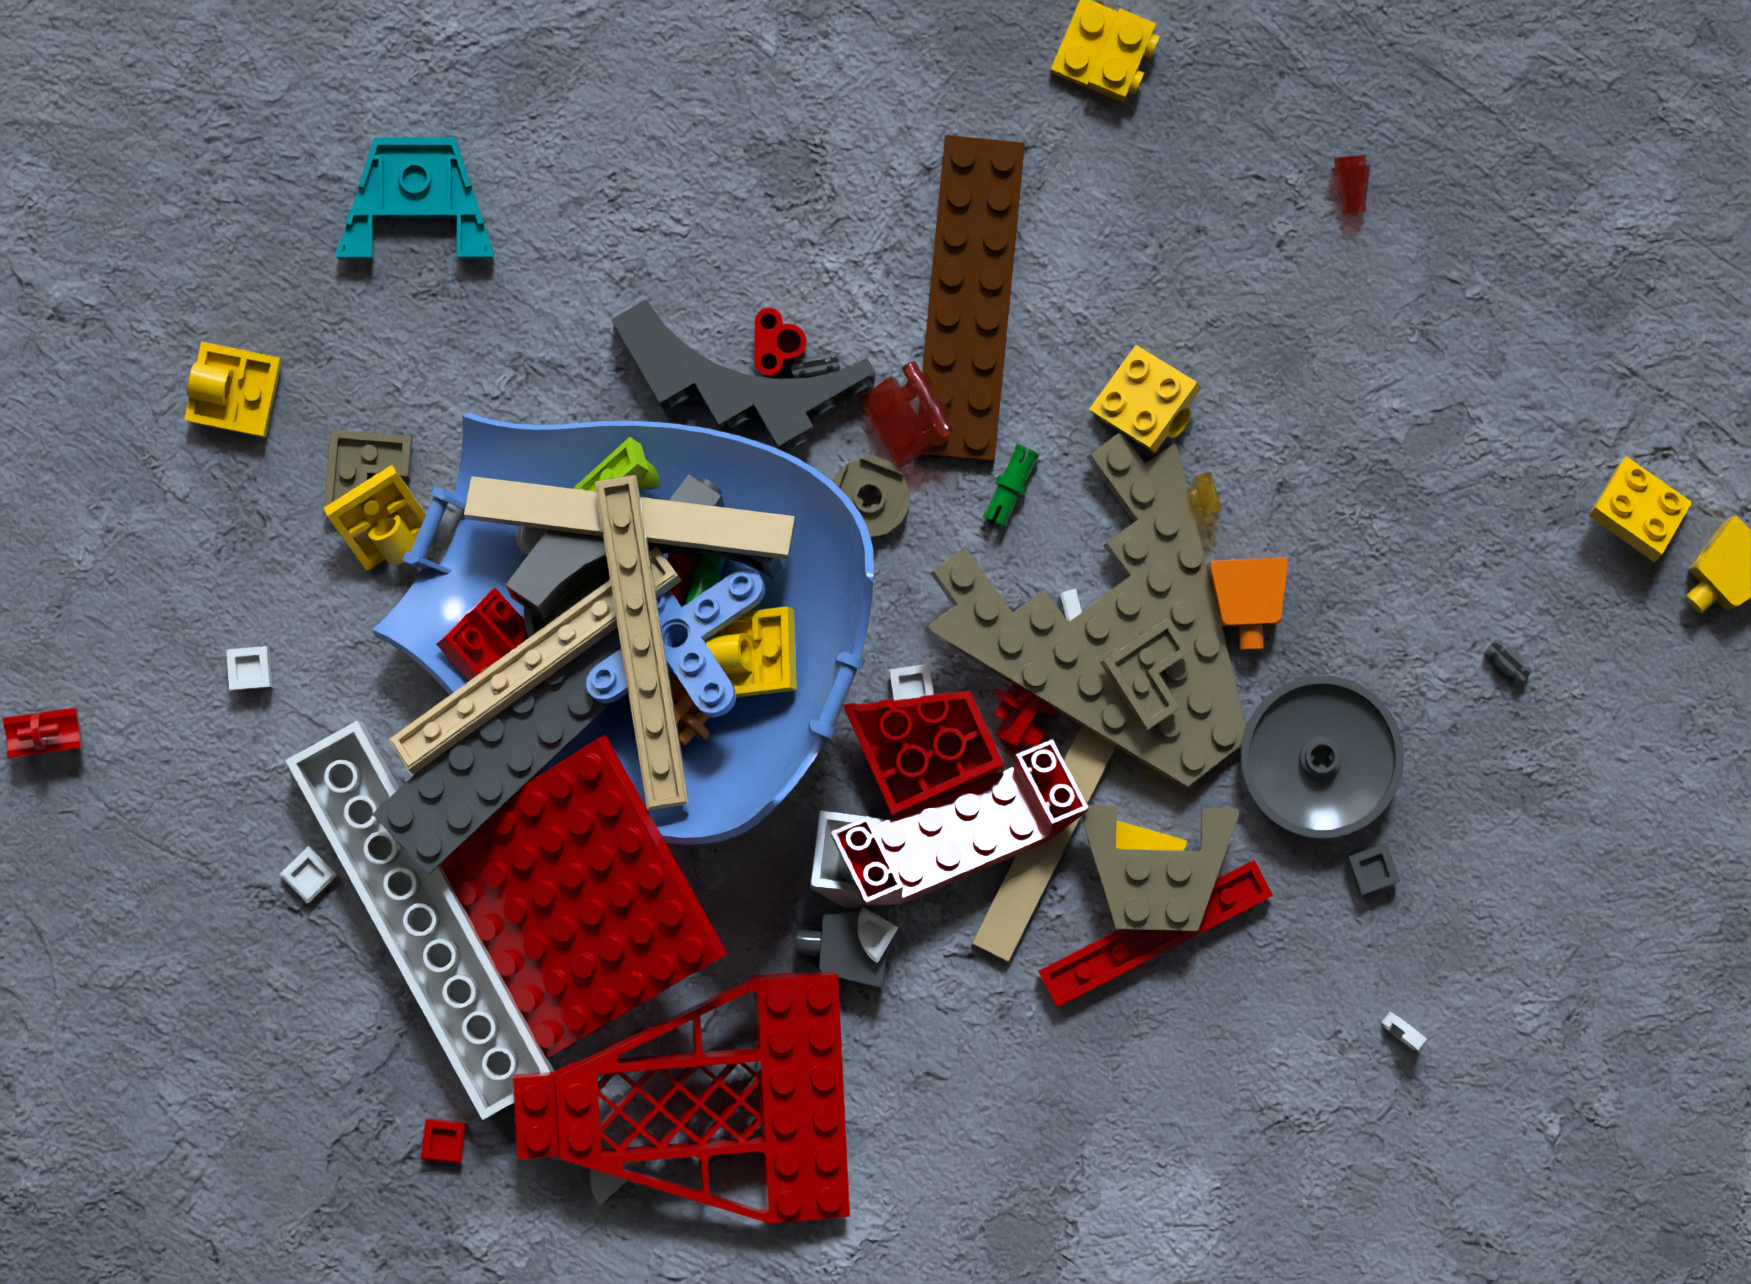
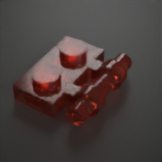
(896, 419)

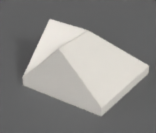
(829, 871)

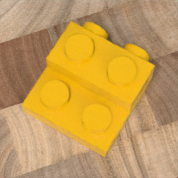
(1105, 49)

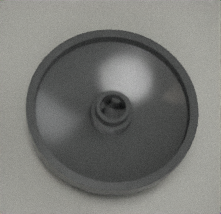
(1321, 757)

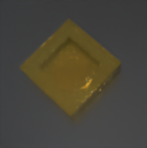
(1204, 495)

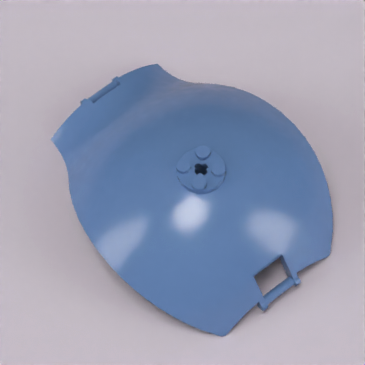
(765, 739)

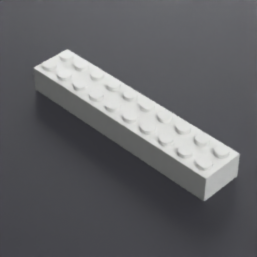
(419, 921)

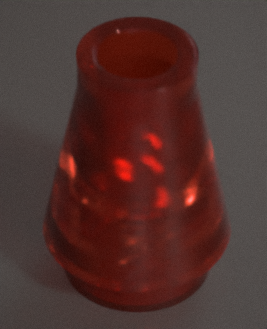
(1352, 181)

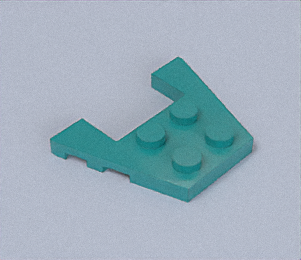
(414, 181)

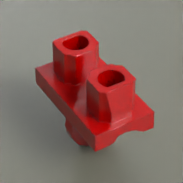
(1017, 711)
(42, 732)

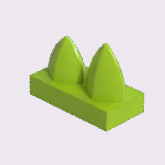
(623, 462)

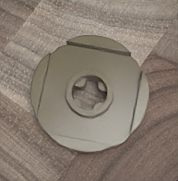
(890, 487)

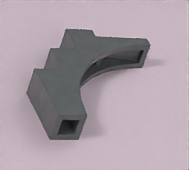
(782, 404)
(569, 559)

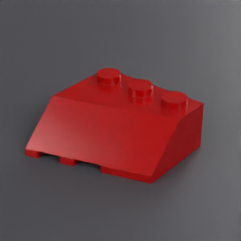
(924, 746)

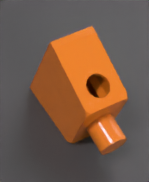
(1249, 595)

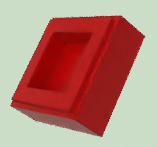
(443, 1140)

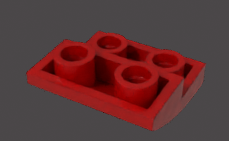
(484, 635)

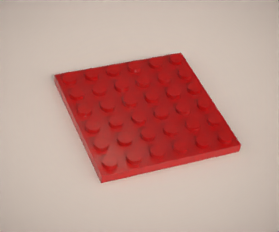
(580, 899)

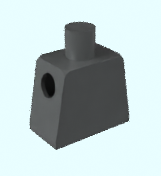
(841, 948)

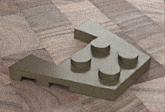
(1158, 885)

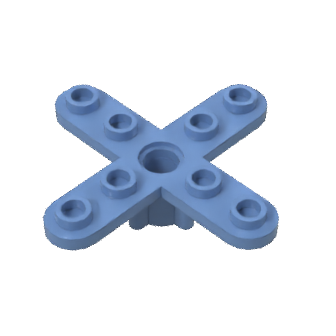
(693, 659)

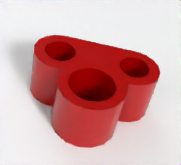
(767, 340)

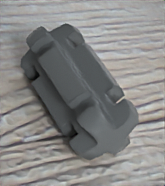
(815, 366)
(1507, 662)

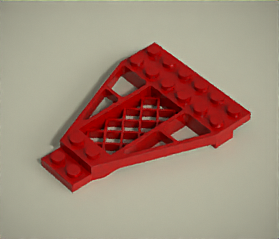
(797, 1091)

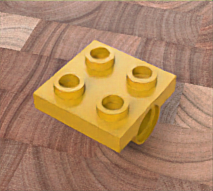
(232, 389)
(1146, 399)
(1640, 509)
(378, 519)
(758, 652)

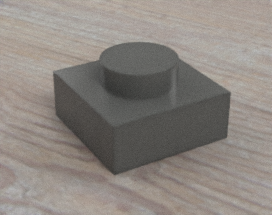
(1373, 869)

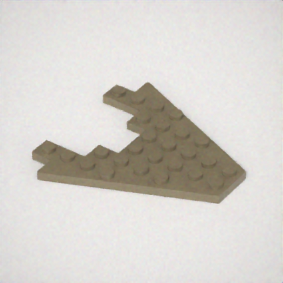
(1062, 658)

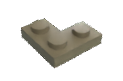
(358, 454)
(1137, 668)

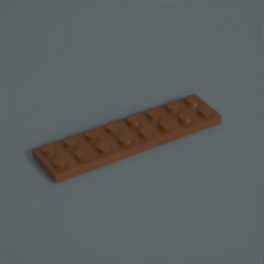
(972, 290)

